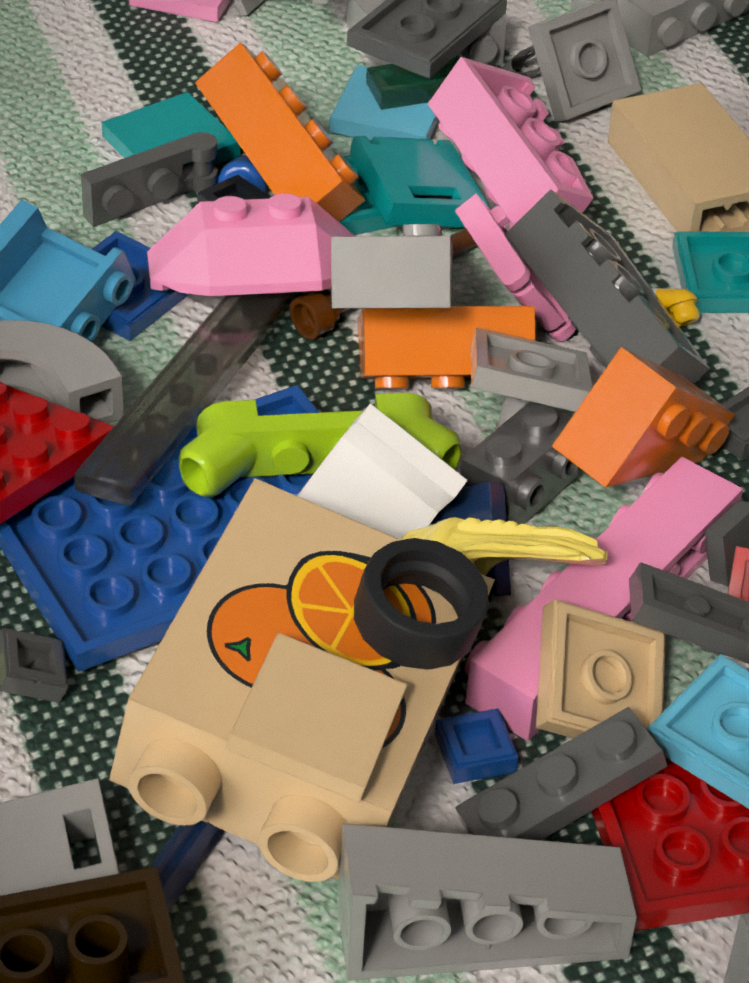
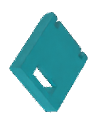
(411, 166)

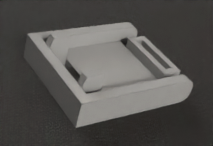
(36, 839)

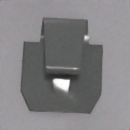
(521, 57)

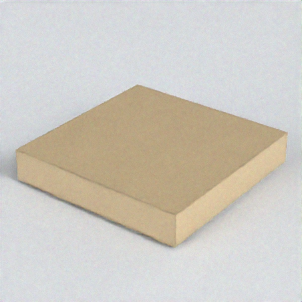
(596, 669)
(317, 717)

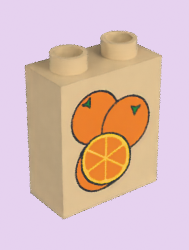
(292, 574)

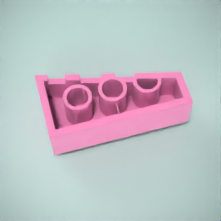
(505, 138)

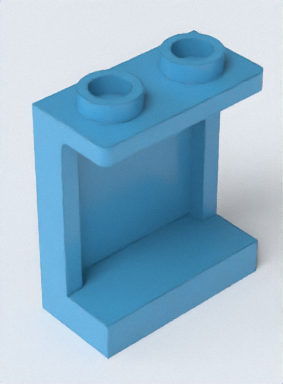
(57, 278)

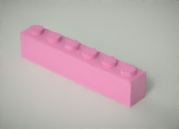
(658, 529)

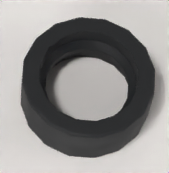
(404, 638)

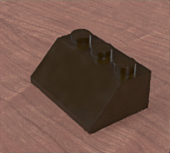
(90, 932)

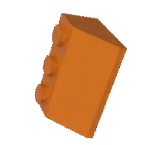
(430, 341)

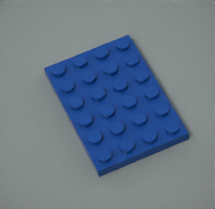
(120, 572)

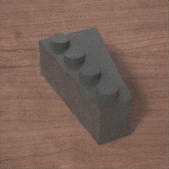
(600, 287)

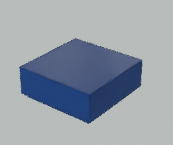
(476, 746)

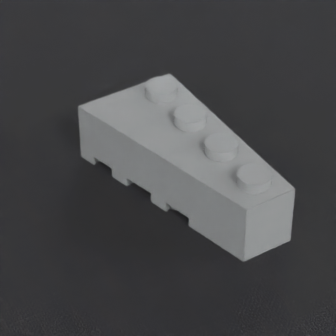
(477, 902)

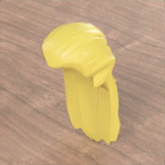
(495, 541)

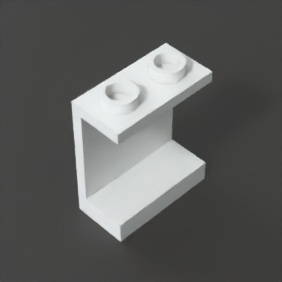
(383, 477)

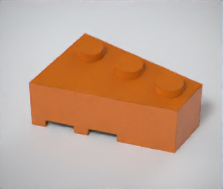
(641, 422)

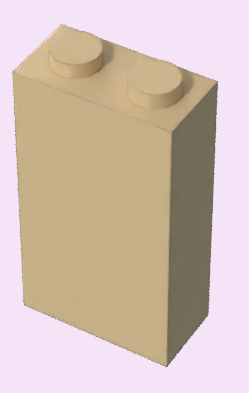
(685, 157)

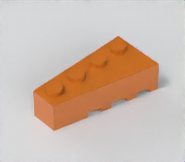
(277, 131)

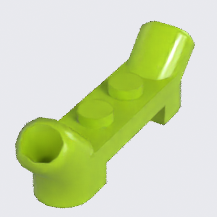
(242, 444)

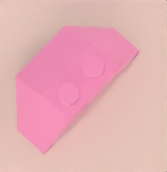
(247, 248)

